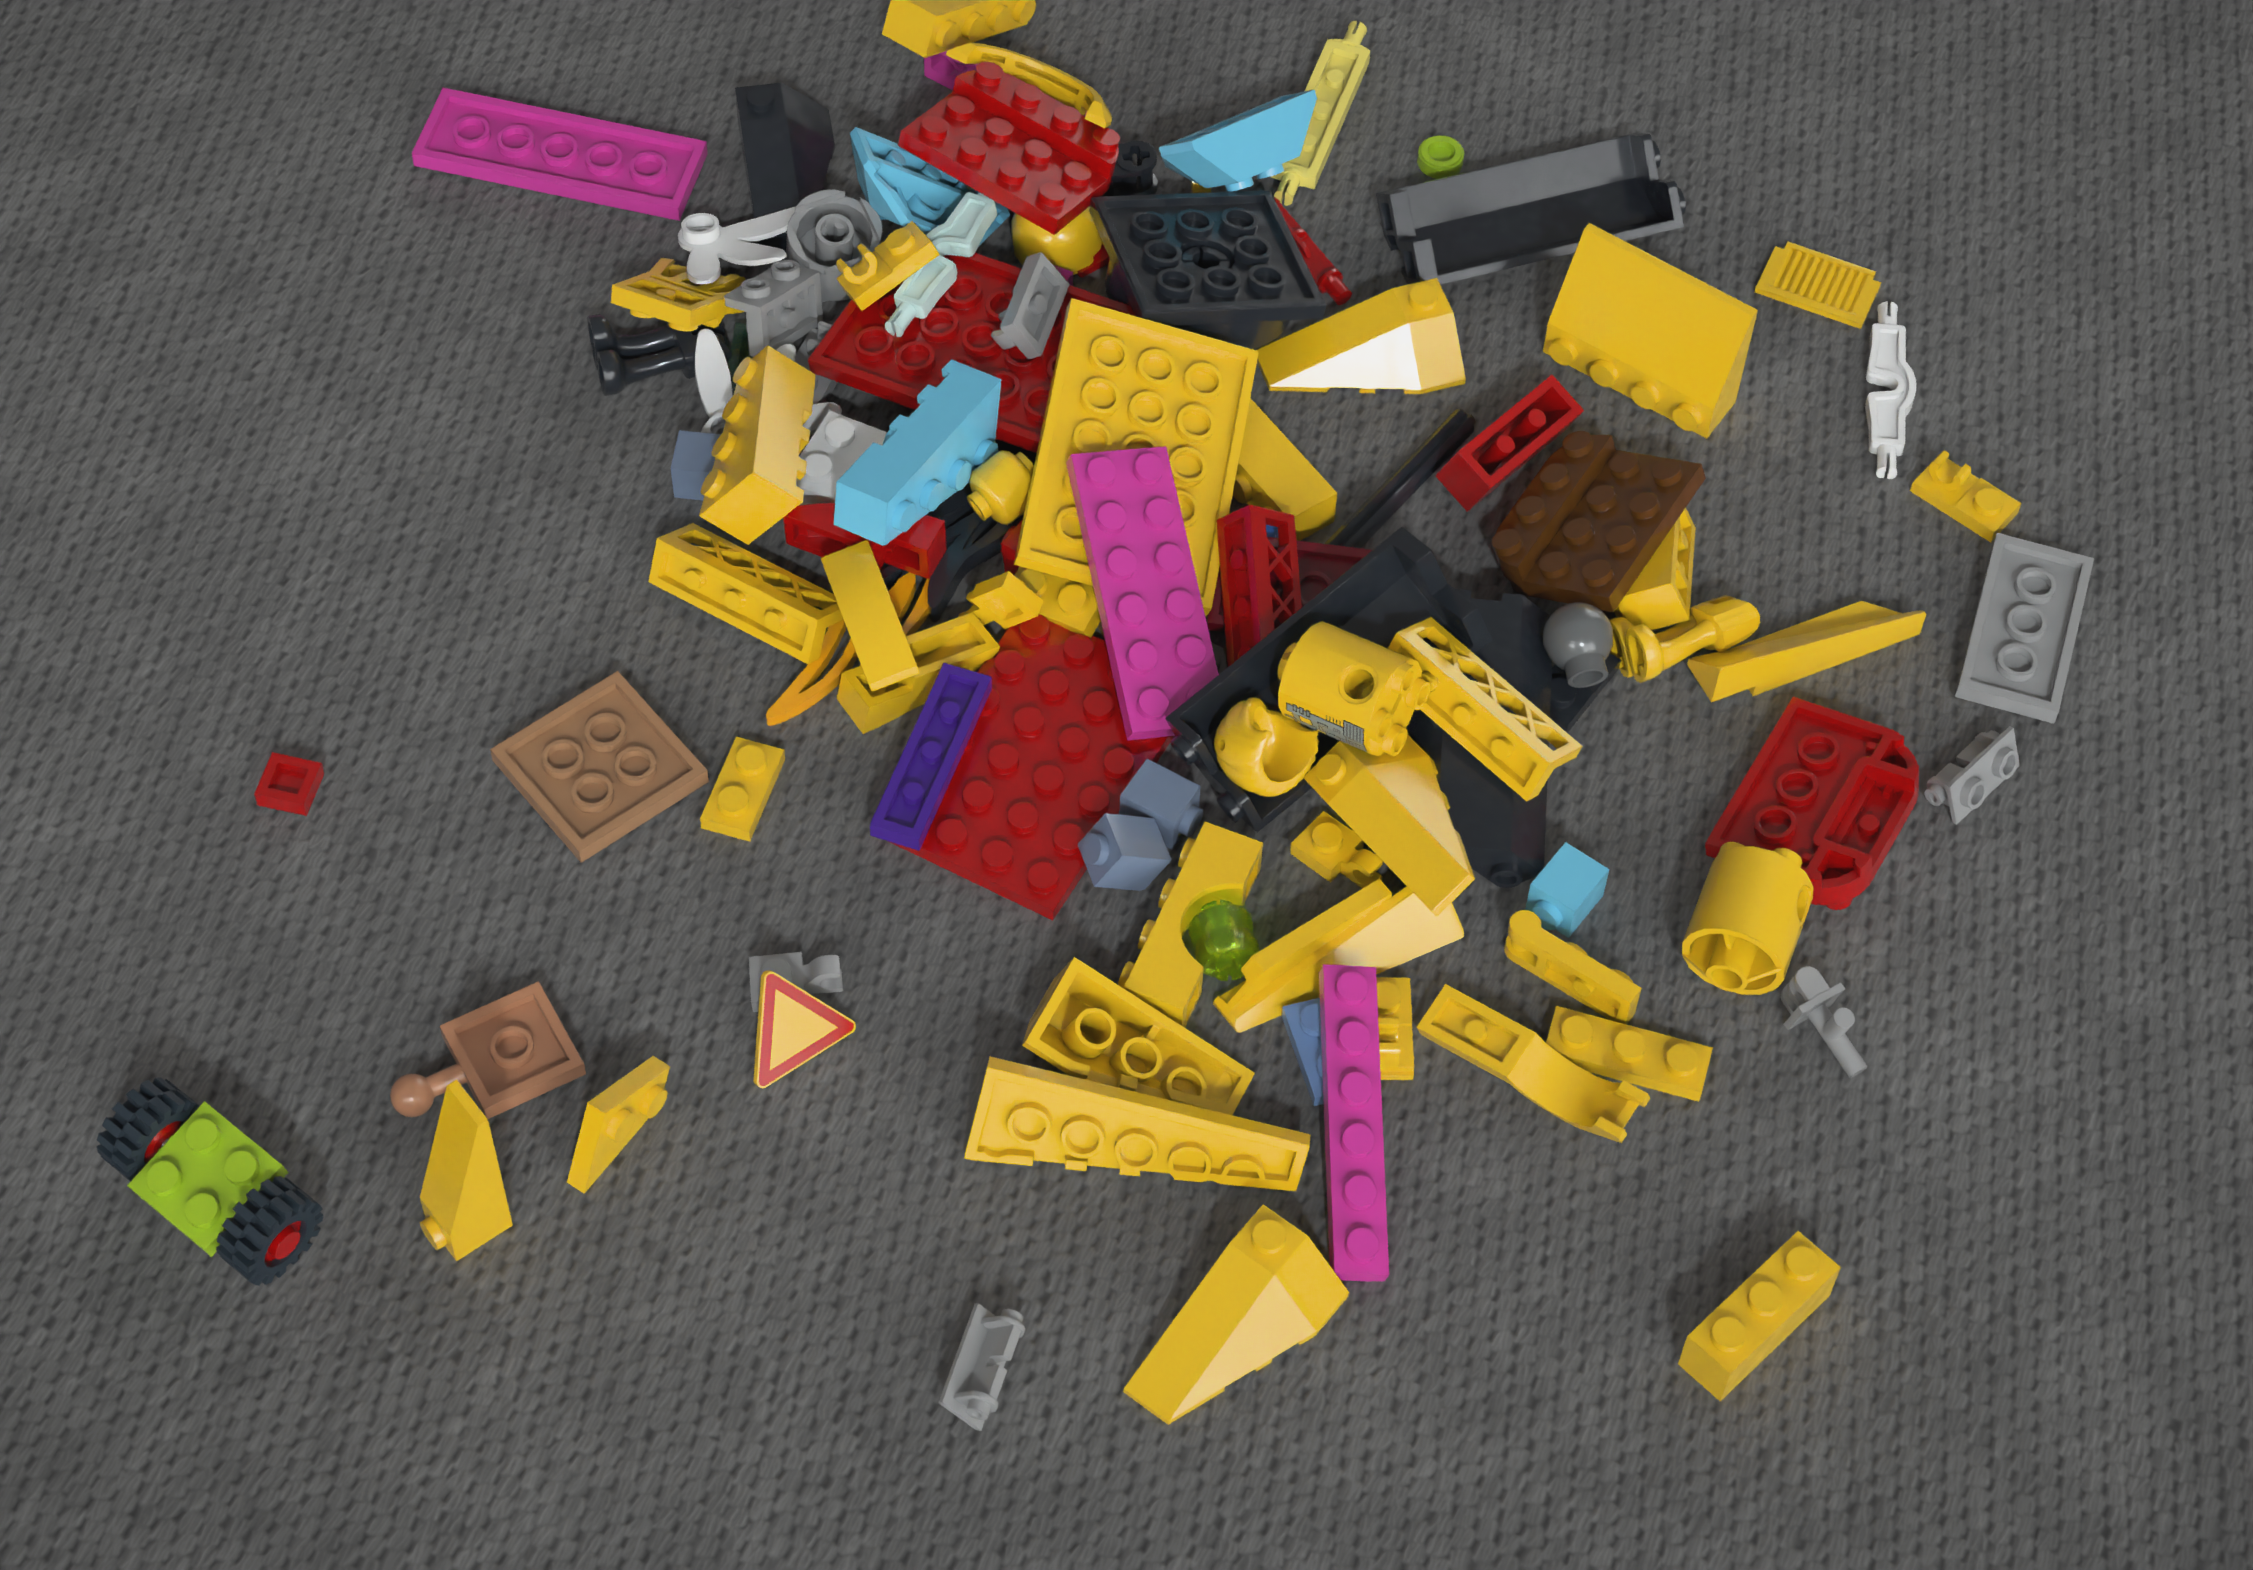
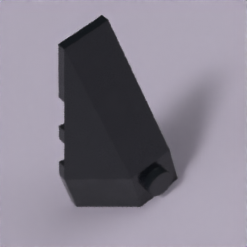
(784, 148)

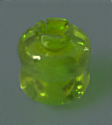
(1223, 939)

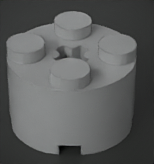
(828, 229)

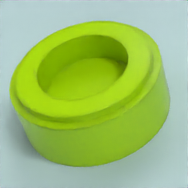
(1440, 156)

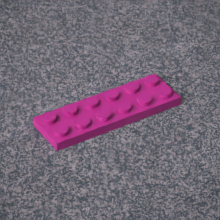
(560, 153)
(1142, 583)

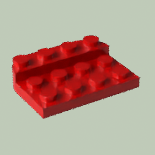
(1016, 146)
(1827, 792)

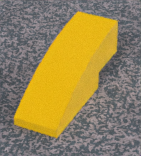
(869, 615)
(955, 642)

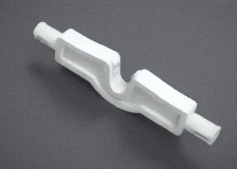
(1888, 409)

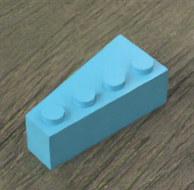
(921, 456)

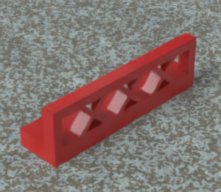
(1245, 570)

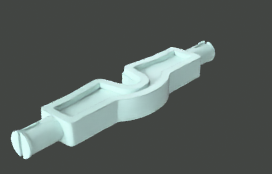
(956, 237)

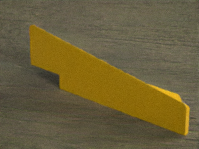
(1803, 649)

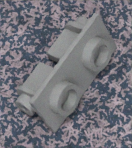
(1987, 764)
(979, 1364)

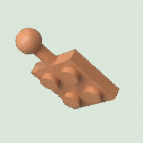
(503, 1054)

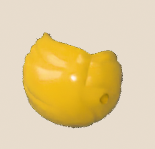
(1264, 748)

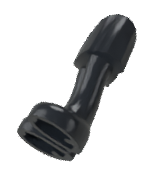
(615, 353)

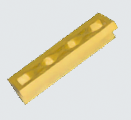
(746, 592)
(1473, 711)

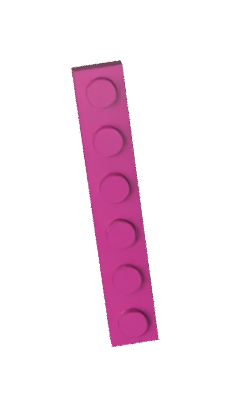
(1353, 1123)

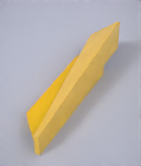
(1359, 931)

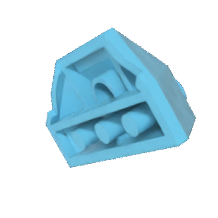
(1244, 144)
(907, 187)

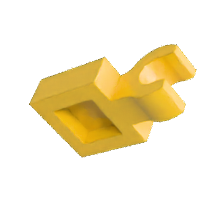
(1003, 601)
(1336, 849)

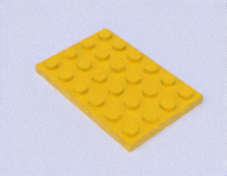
(1138, 387)

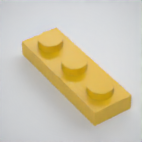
(1630, 1053)

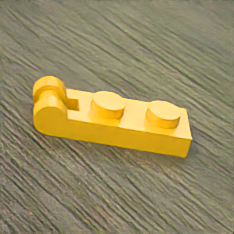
(1570, 968)

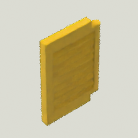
(1819, 284)

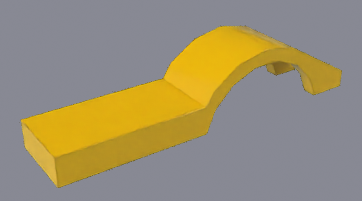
(1530, 1065)

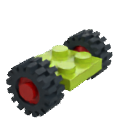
(209, 1180)

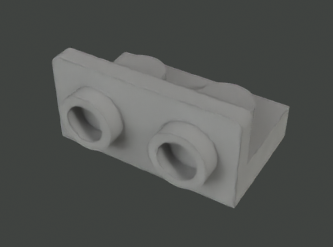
(778, 304)

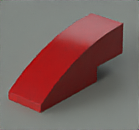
(915, 551)

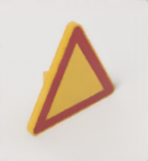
(792, 1028)

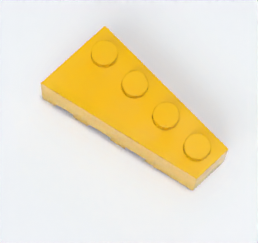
(760, 447)

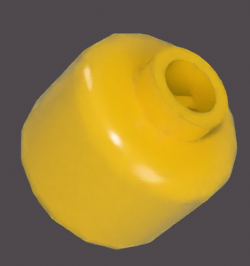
(1001, 487)

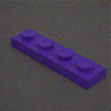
(931, 756)

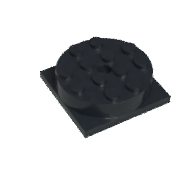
(1207, 263)

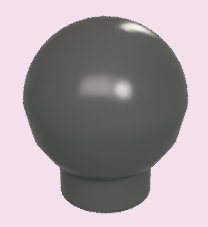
(1579, 642)

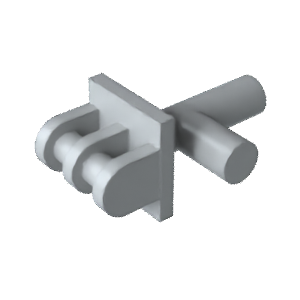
(1809, 998)

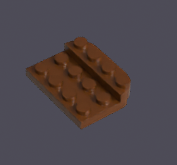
(1592, 521)

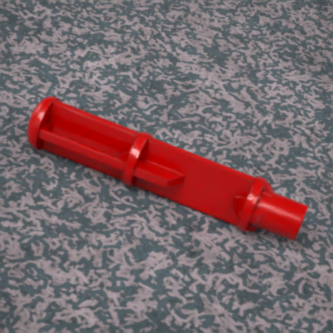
(1324, 273)

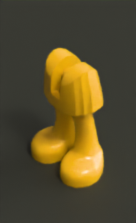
(1712, 626)

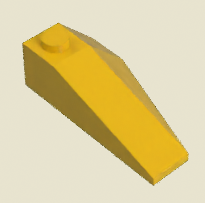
(1385, 342)
(1399, 815)
(1118, 1040)
(463, 1180)
(1249, 1308)

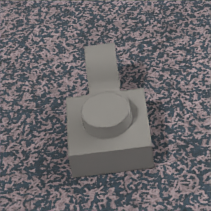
(818, 976)

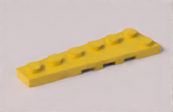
(1078, 1122)

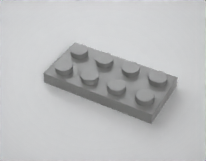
(2025, 628)

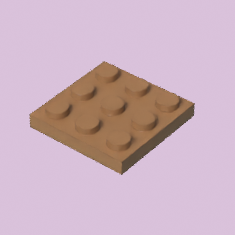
(599, 766)

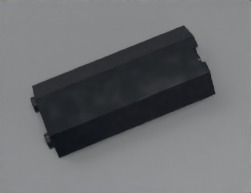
(1529, 209)
(1373, 599)
(1495, 823)

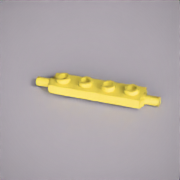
(1335, 85)

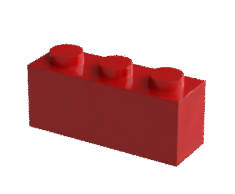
(1509, 443)

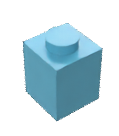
(1567, 890)

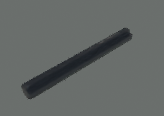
(1404, 481)

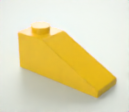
(1664, 586)

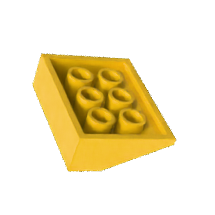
(1650, 332)

